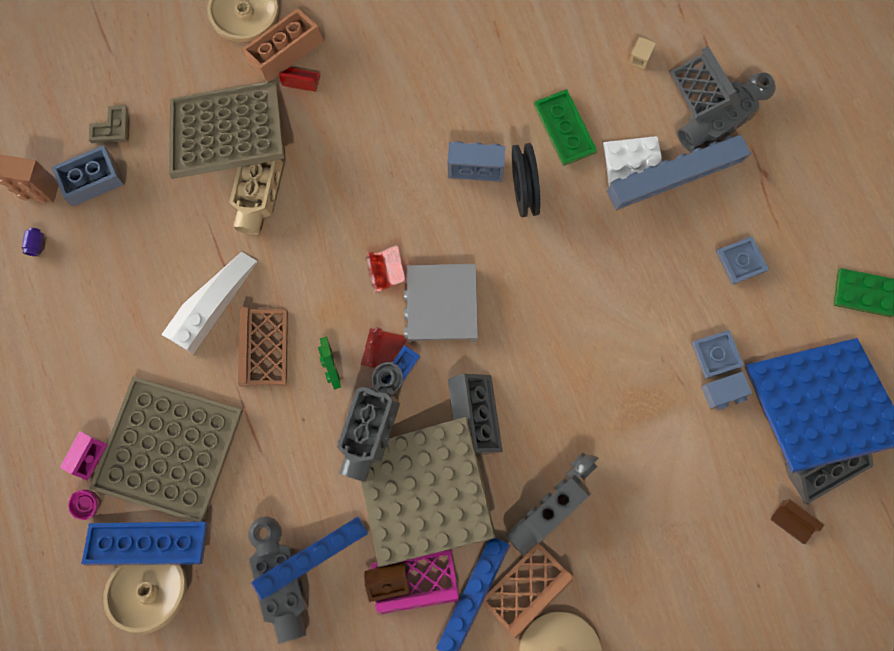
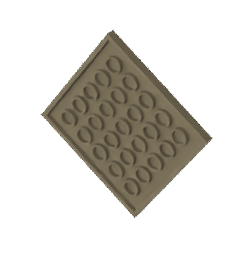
(225, 129)
(166, 450)
(427, 494)

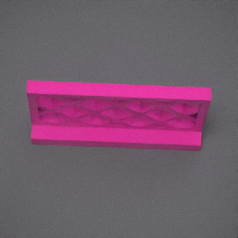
(422, 599)

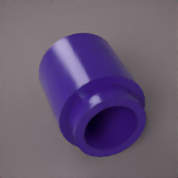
(32, 242)

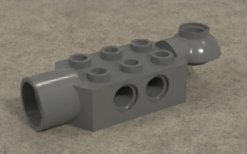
(730, 118)
(370, 422)
(535, 528)
(287, 604)

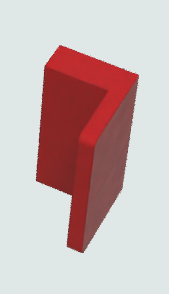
(299, 79)

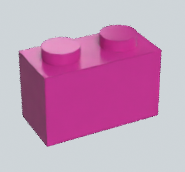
(83, 456)

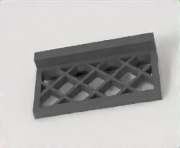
(719, 79)

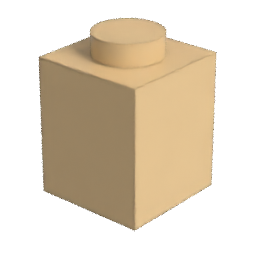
(641, 53)

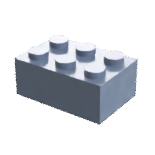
(476, 161)
(87, 176)

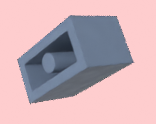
(727, 390)

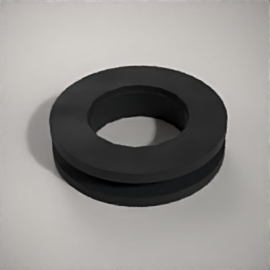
(526, 180)

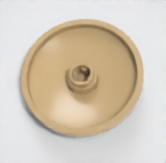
(242, 18)
(144, 596)
(559, 633)

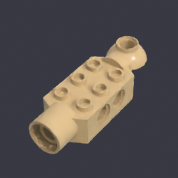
(254, 194)

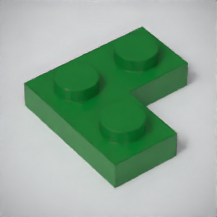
(327, 360)

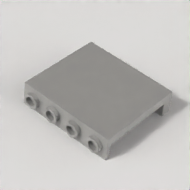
(441, 302)

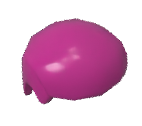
(83, 504)

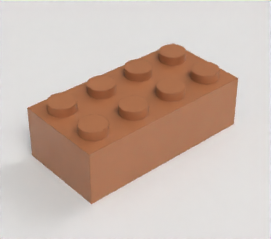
(283, 45)

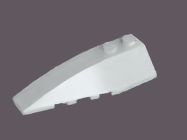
(205, 307)

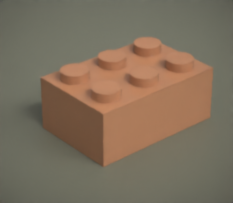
(27, 179)

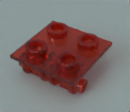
(386, 268)
(381, 347)

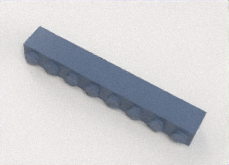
(678, 171)

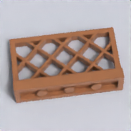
(245, 351)
(540, 603)

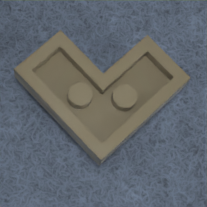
(114, 130)

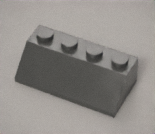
(474, 398)
(822, 479)

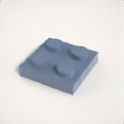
(742, 260)
(717, 354)

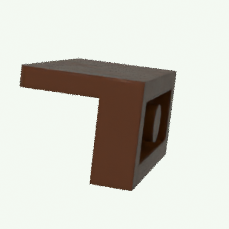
(796, 521)
(386, 582)

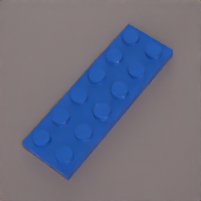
(145, 543)

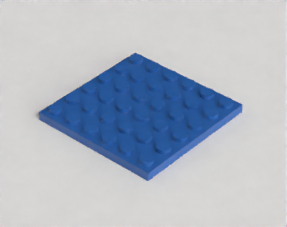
(824, 404)

